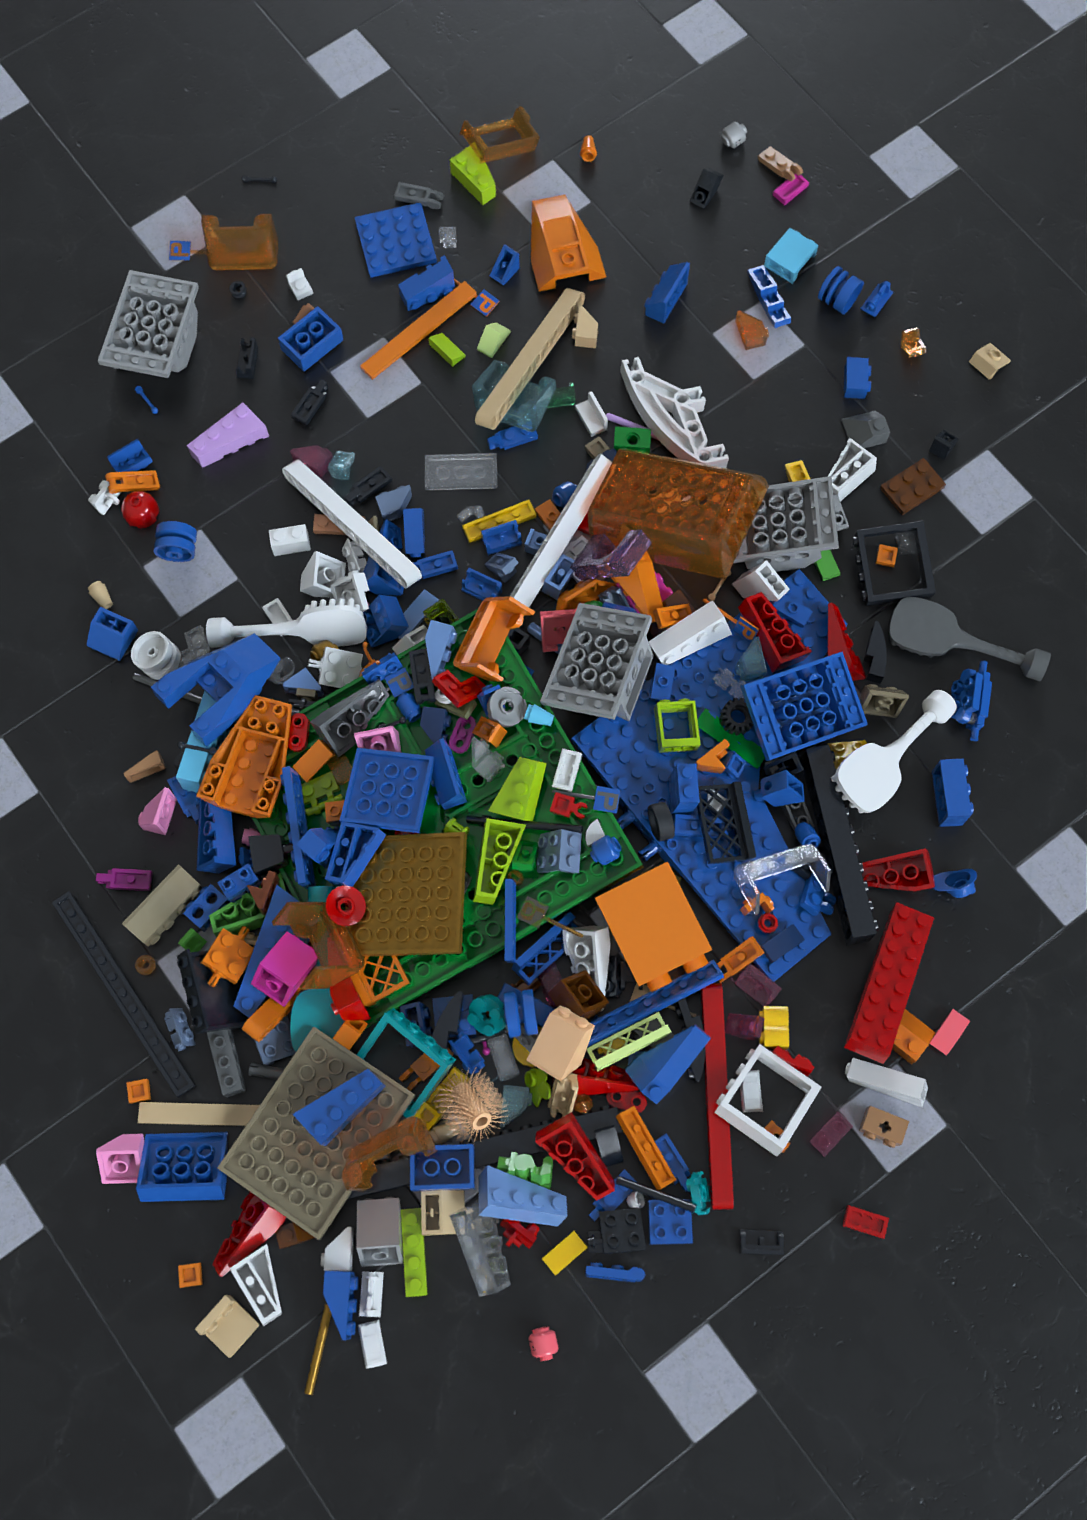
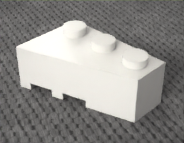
(258, 1284)

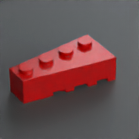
(778, 642)
(573, 1150)

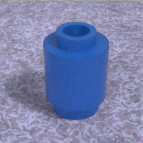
(409, 707)
(806, 834)

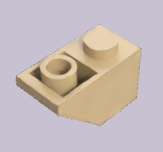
(586, 330)

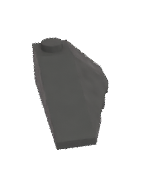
(349, 716)

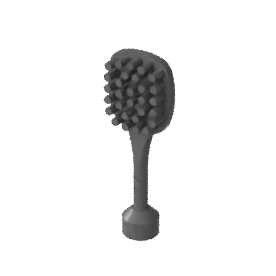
(934, 630)

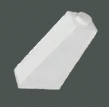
(887, 1081)

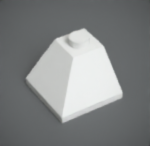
(320, 574)

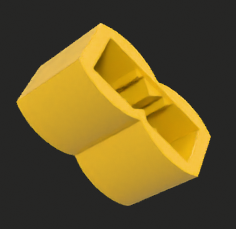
(775, 1027)

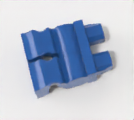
(236, 883)

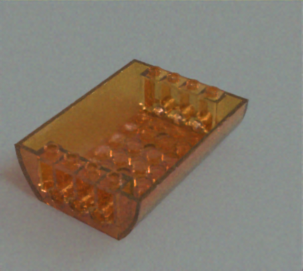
(681, 532)

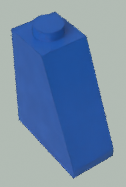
(414, 531)

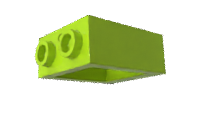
(680, 744)

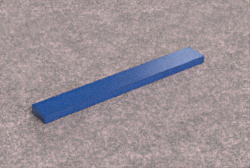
(654, 1001)

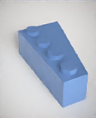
(518, 1200)

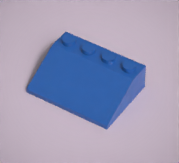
(182, 1167)

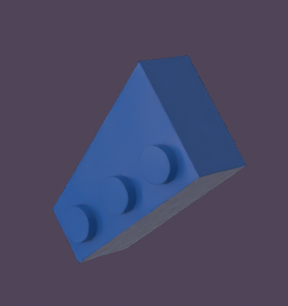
(428, 286)
(319, 844)
(352, 852)

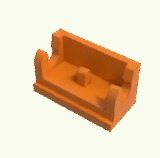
(313, 760)

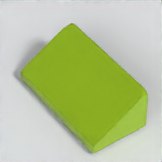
(446, 349)

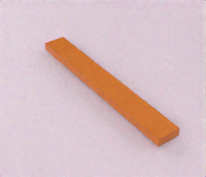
(418, 330)

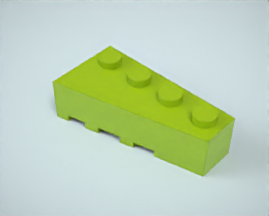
(496, 854)

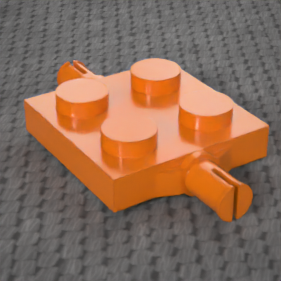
(228, 956)

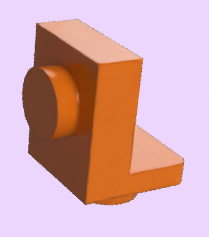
(765, 902)

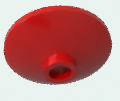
(352, 899)

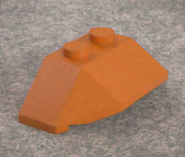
(581, 593)

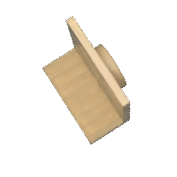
(989, 360)

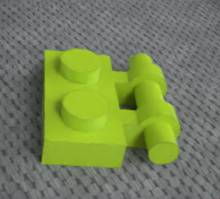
(318, 788)

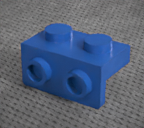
(130, 458)

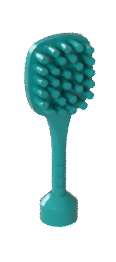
(313, 1005)

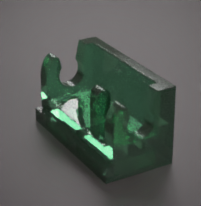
(563, 396)

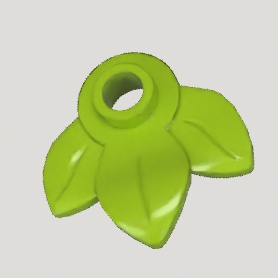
(537, 1082)

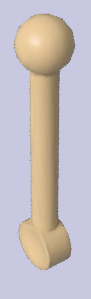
(712, 596)

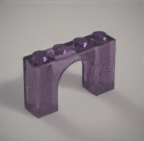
(600, 562)

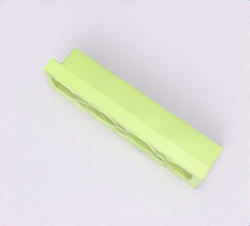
(631, 1048)

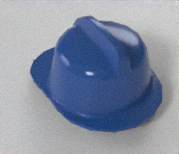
(956, 883)

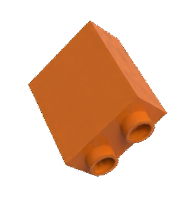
(654, 927)

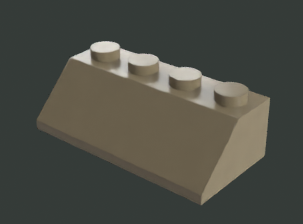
(163, 906)

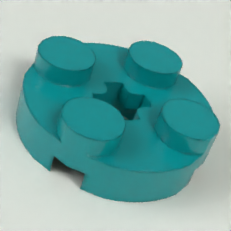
(477, 1015)
(699, 1192)

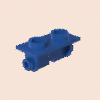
(877, 299)
(388, 665)
(461, 1047)

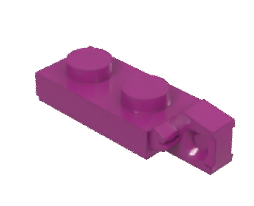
(126, 879)

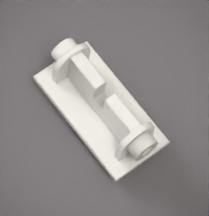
(352, 552)
(371, 1294)

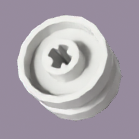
(155, 654)

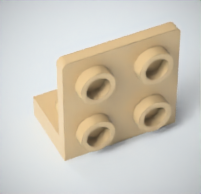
(228, 1325)

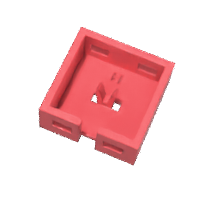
(551, 620)

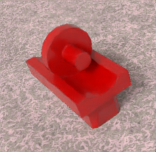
(518, 1234)

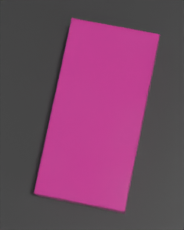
(789, 190)

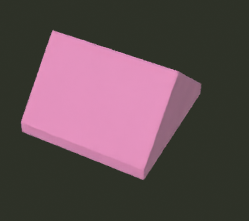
(379, 739)

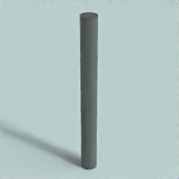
(149, 681)

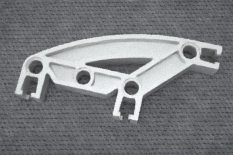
(680, 436)

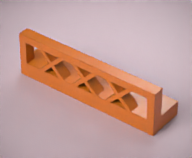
(645, 1148)

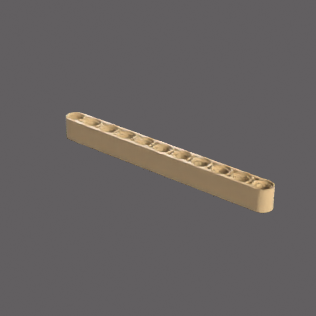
(529, 359)

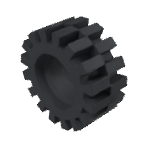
(728, 722)

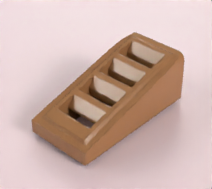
(149, 765)

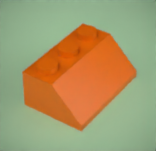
(912, 1038)

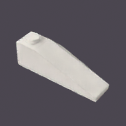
(589, 952)

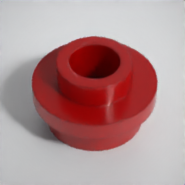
(773, 921)

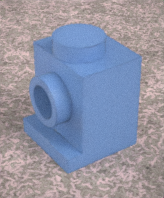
(532, 540)

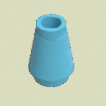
(537, 715)

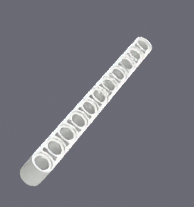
(352, 524)
(561, 532)

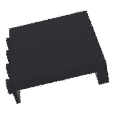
(209, 1006)

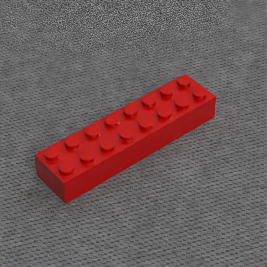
(889, 983)

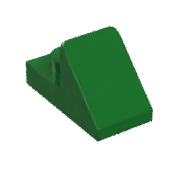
(526, 856)

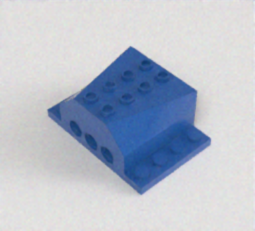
(804, 706)

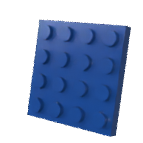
(395, 240)
(388, 790)

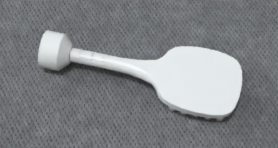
(336, 623)
(872, 772)

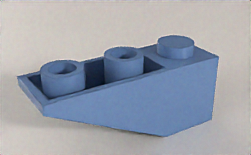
(438, 643)

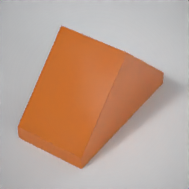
(489, 731)

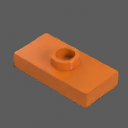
(548, 513)

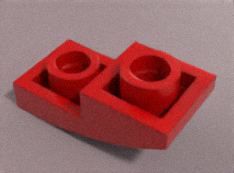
(800, 1063)

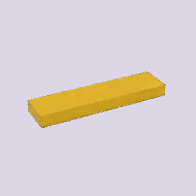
(520, 512)

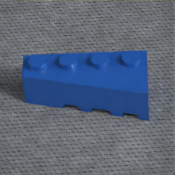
(215, 839)
(337, 1108)

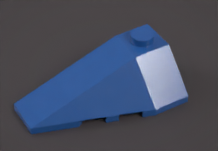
(377, 578)
(662, 1066)

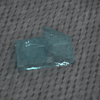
(340, 465)

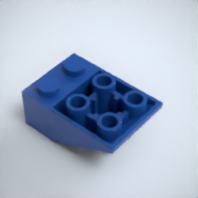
(339, 1295)

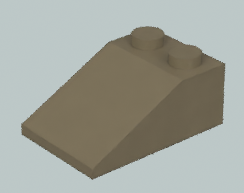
(882, 701)

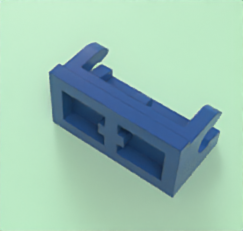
(501, 537)
(480, 585)

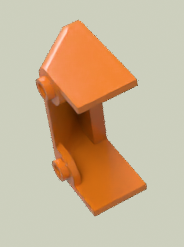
(488, 635)

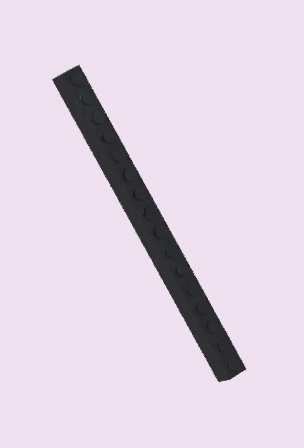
(397, 1173)

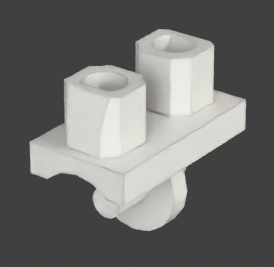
(104, 499)

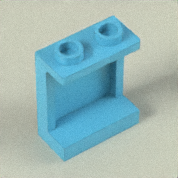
(790, 255)

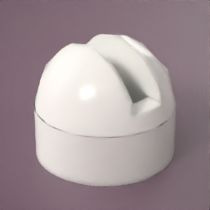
(636, 1200)

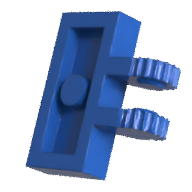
(815, 898)

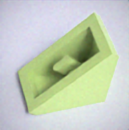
(492, 339)

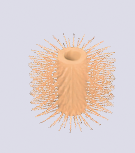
(471, 1106)

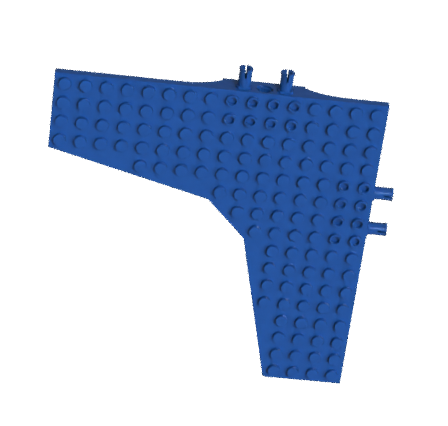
(630, 761)

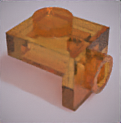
(911, 342)

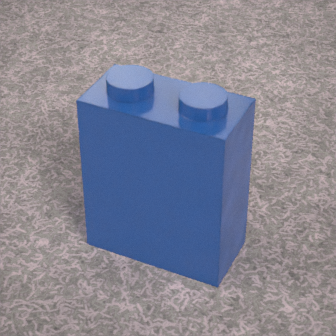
(683, 789)

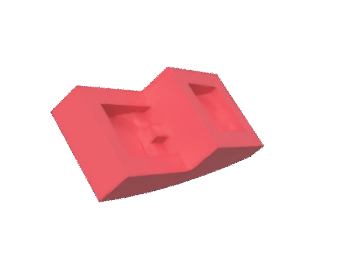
(949, 1032)

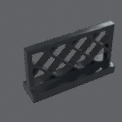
(739, 823)

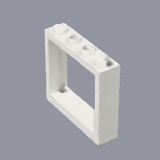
(748, 1126)

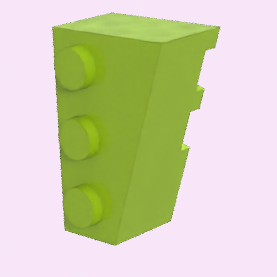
(473, 175)
(521, 790)

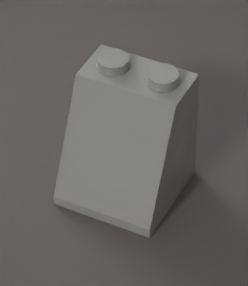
(379, 1232)

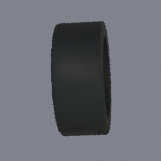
(661, 821)

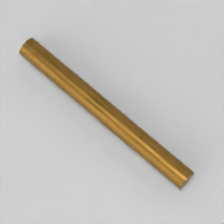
(318, 1351)

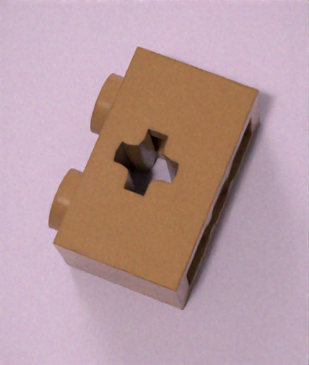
(874, 1118)

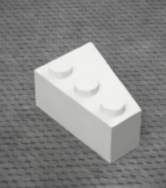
(851, 469)

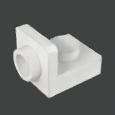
(299, 284)

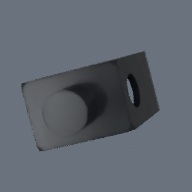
(269, 853)

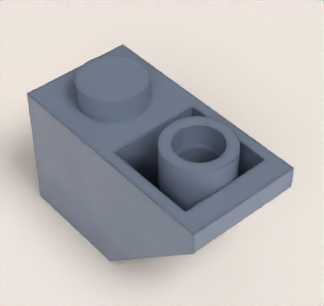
(393, 502)

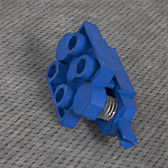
(972, 698)

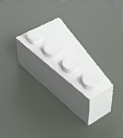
(690, 634)

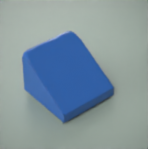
(733, 763)

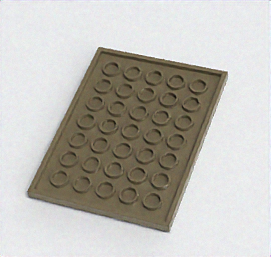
(283, 1160)

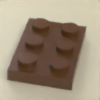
(912, 486)

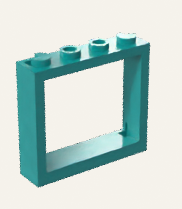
(423, 1042)

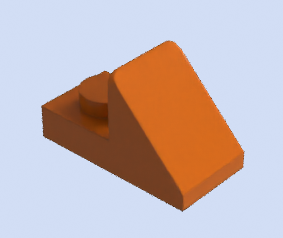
(669, 616)
(711, 761)

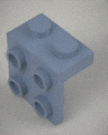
(559, 852)

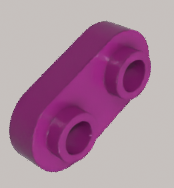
(461, 734)

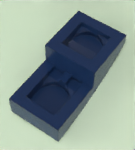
(782, 943)

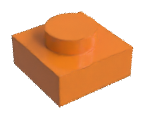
(886, 555)
(138, 1091)
(190, 1275)

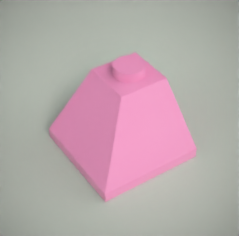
(158, 812)
(121, 1159)

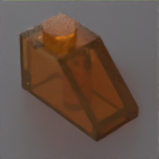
(751, 330)

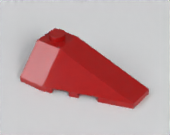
(901, 872)
(606, 1080)

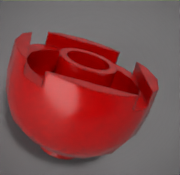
(139, 509)

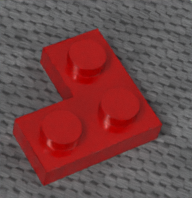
(456, 691)

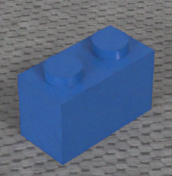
(856, 378)

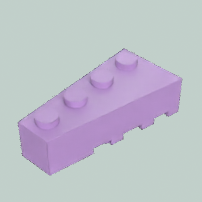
(227, 435)

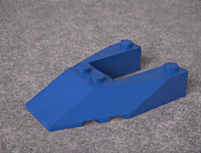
(228, 676)

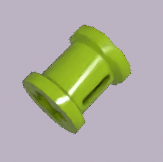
(453, 826)

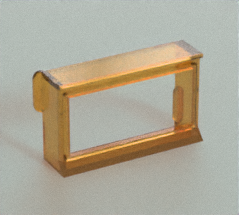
(519, 121)

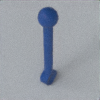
(139, 390)

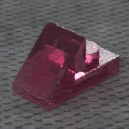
(744, 1026)

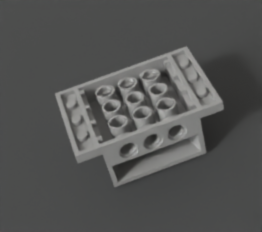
(152, 325)
(792, 526)
(601, 663)

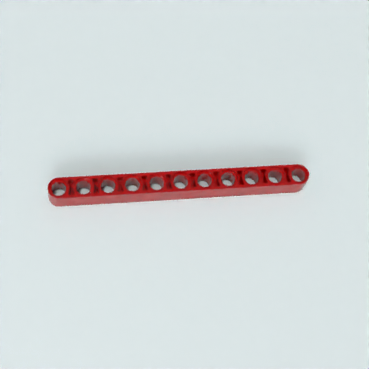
(715, 1084)

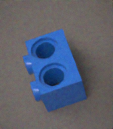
(202, 903)

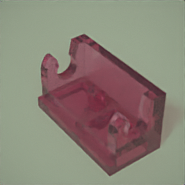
(757, 985)

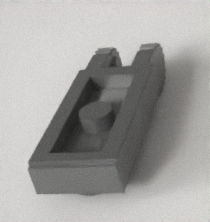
(418, 194)

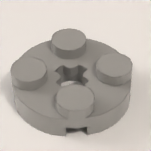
(514, 700)

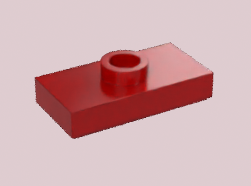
(865, 1222)

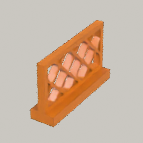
(365, 989)

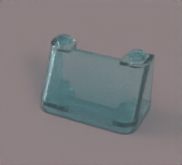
(530, 404)

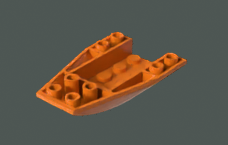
(561, 244)
(250, 761)

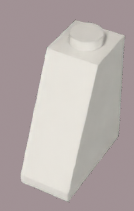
(761, 579)

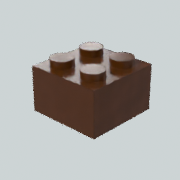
(579, 995)

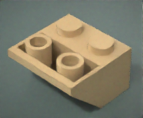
(437, 1208)

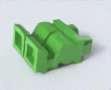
(525, 1168)

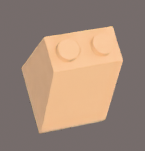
(561, 1043)

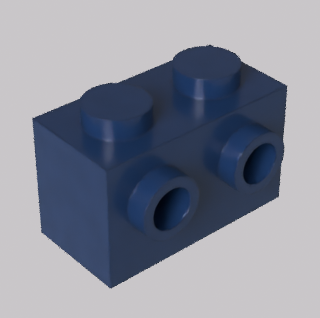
(420, 1015)

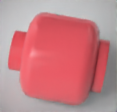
(543, 1343)

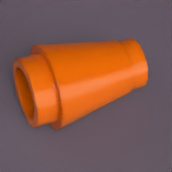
(588, 150)

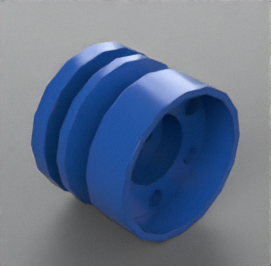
(840, 289)

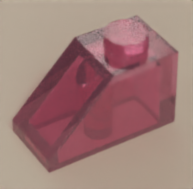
(314, 458)

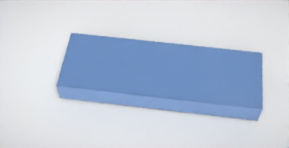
(414, 613)

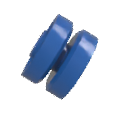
(175, 541)
(520, 1013)

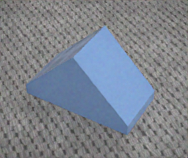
(302, 680)

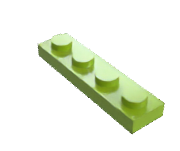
(413, 1253)

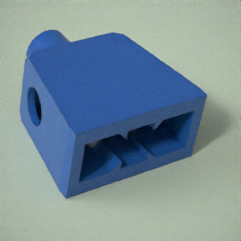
(780, 789)

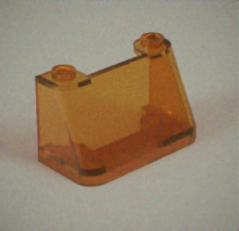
(241, 245)
(408, 1135)

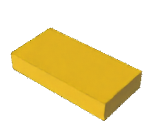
(564, 1253)

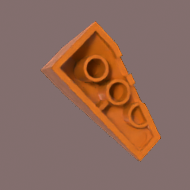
(642, 587)

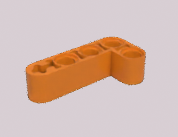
(268, 1017)

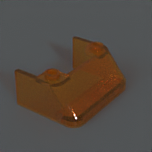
(331, 942)

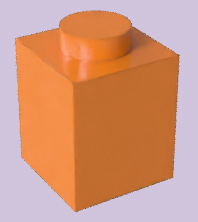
(350, 1032)

